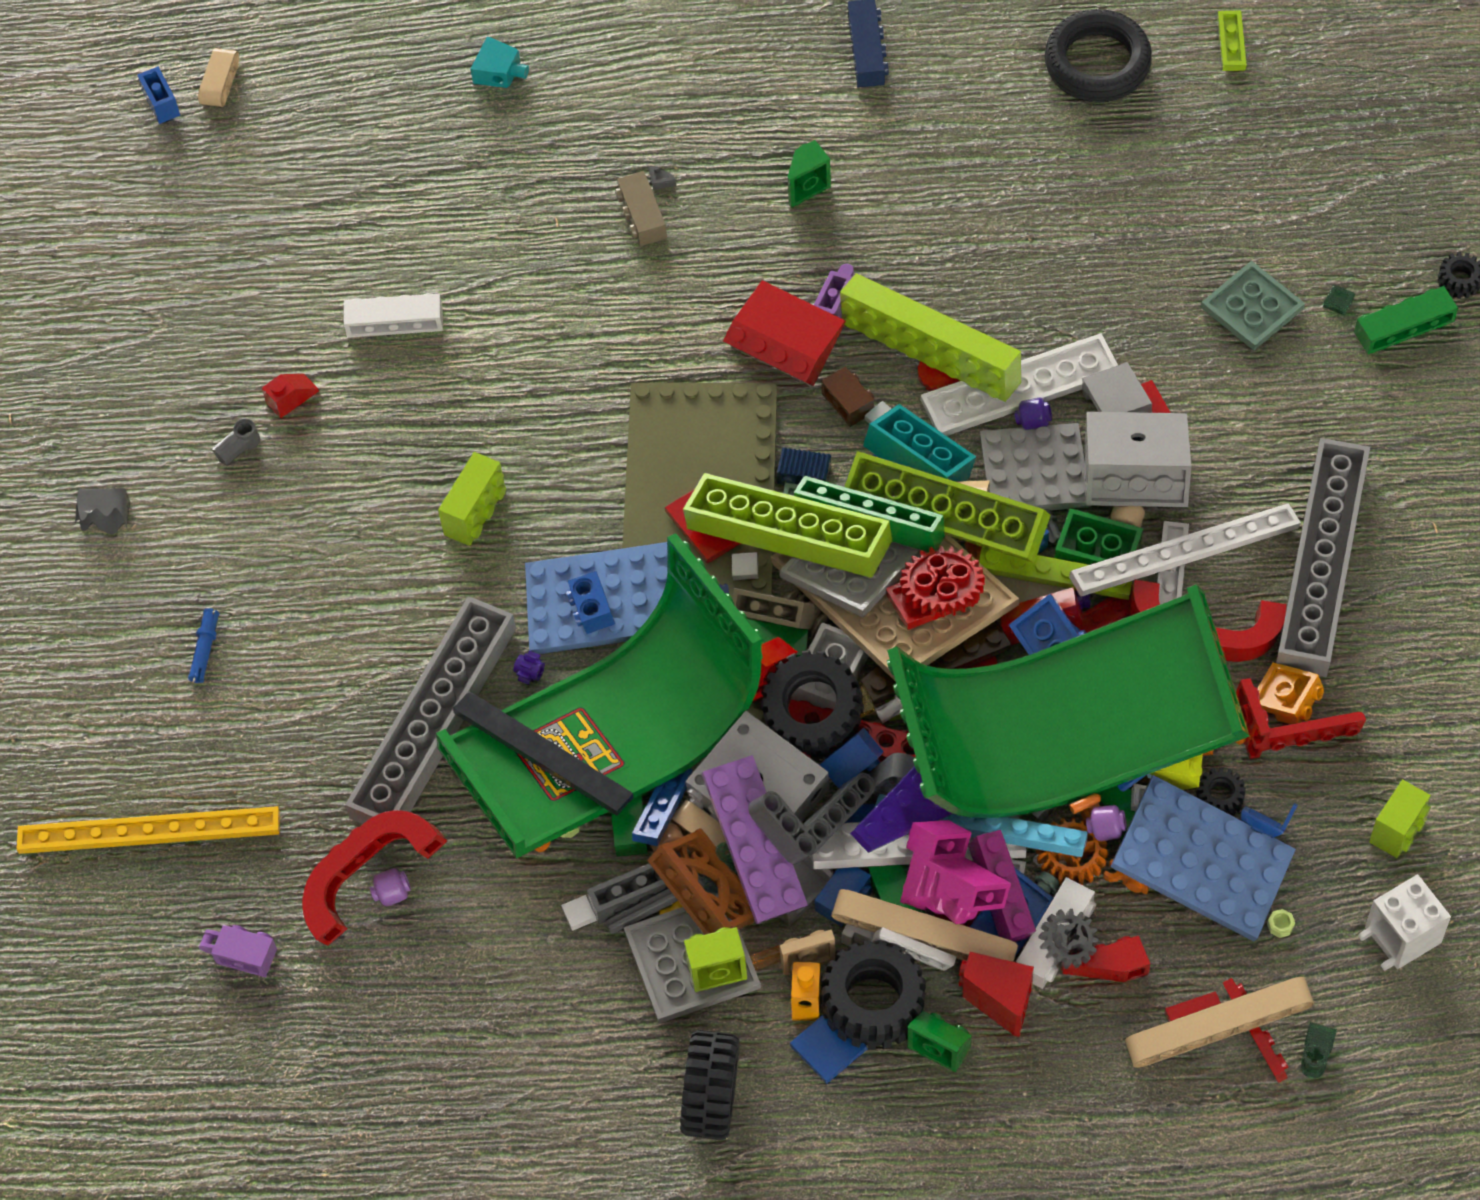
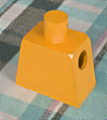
(806, 987)

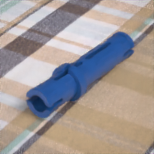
(206, 635)

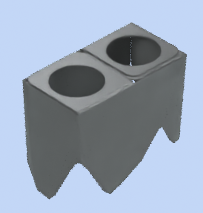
(103, 507)

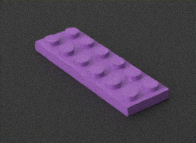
(763, 871)

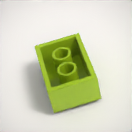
(472, 499)

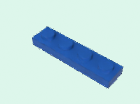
(660, 810)

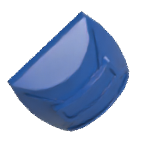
(1264, 824)

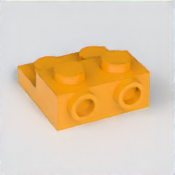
(1289, 693)

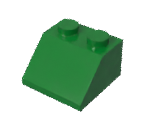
(808, 173)
(938, 1040)

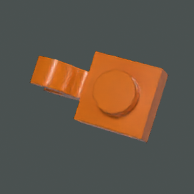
(1130, 883)

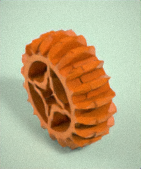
(1074, 870)

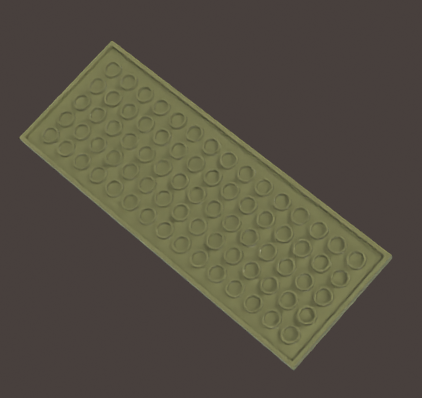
(693, 431)

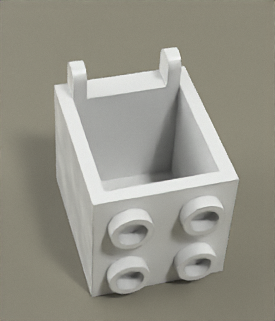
(1406, 922)

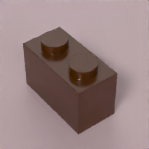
(847, 396)

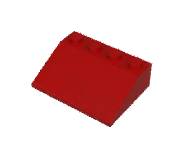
(785, 332)

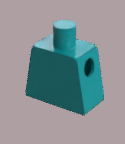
(497, 64)

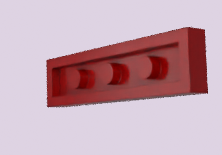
(1262, 1039)

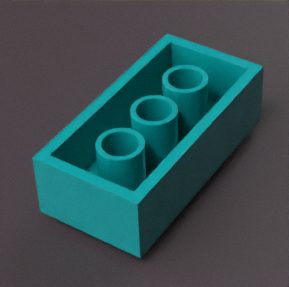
(916, 444)

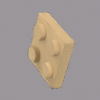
(815, 948)

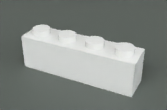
(393, 315)
(1069, 896)

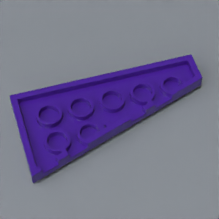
(897, 813)

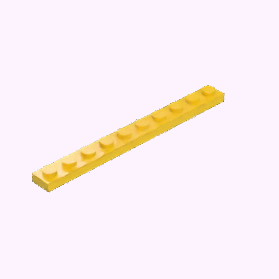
(148, 830)

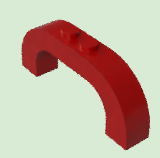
(1236, 645)
(350, 855)

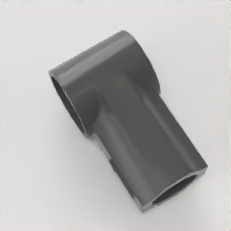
(237, 442)

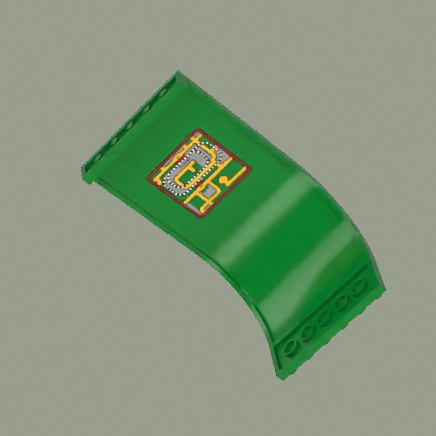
(630, 716)

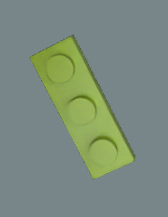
(1231, 40)

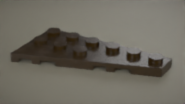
(977, 648)

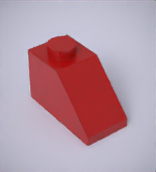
(288, 392)

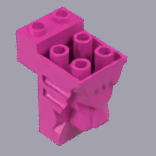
(944, 878)

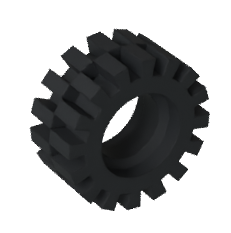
(1456, 285)
(1226, 780)

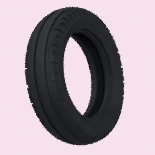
(1103, 23)

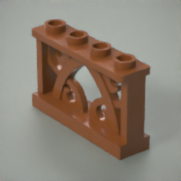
(682, 880)

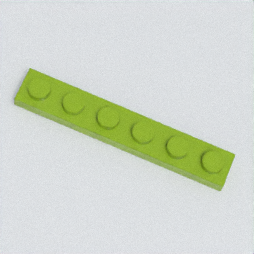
(1043, 571)

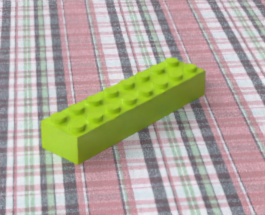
(931, 337)
(967, 511)
(788, 525)

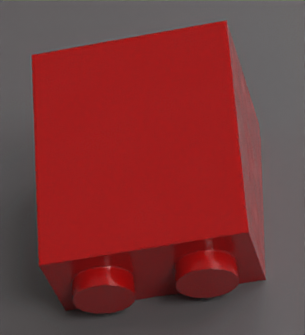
(997, 989)

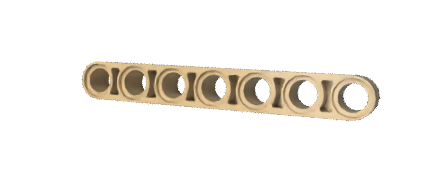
(941, 934)
(1219, 1022)

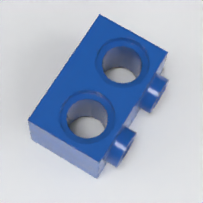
(591, 602)

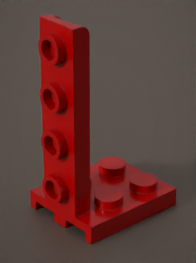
(1298, 734)

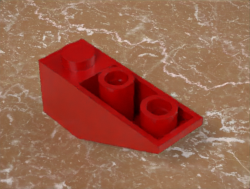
(1114, 962)

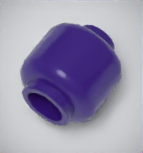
(1033, 413)

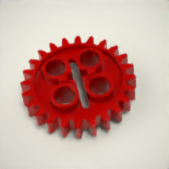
(942, 581)

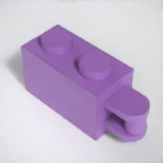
(830, 293)
(240, 949)

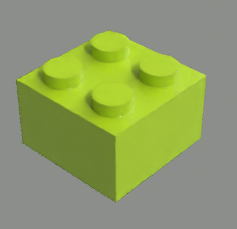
(1400, 819)
(715, 959)

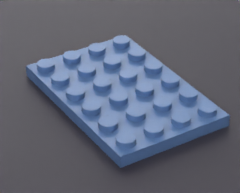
(632, 584)
(1203, 858)

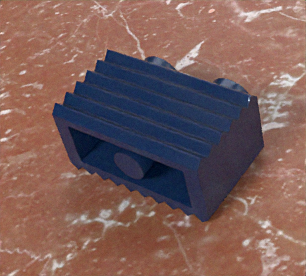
(796, 464)

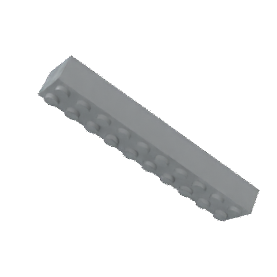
(1323, 556)
(410, 747)

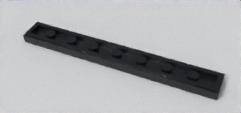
(543, 753)

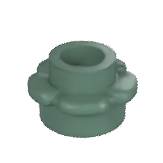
(1047, 882)

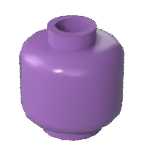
(1106, 822)
(390, 887)

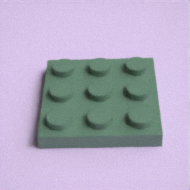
(1252, 305)

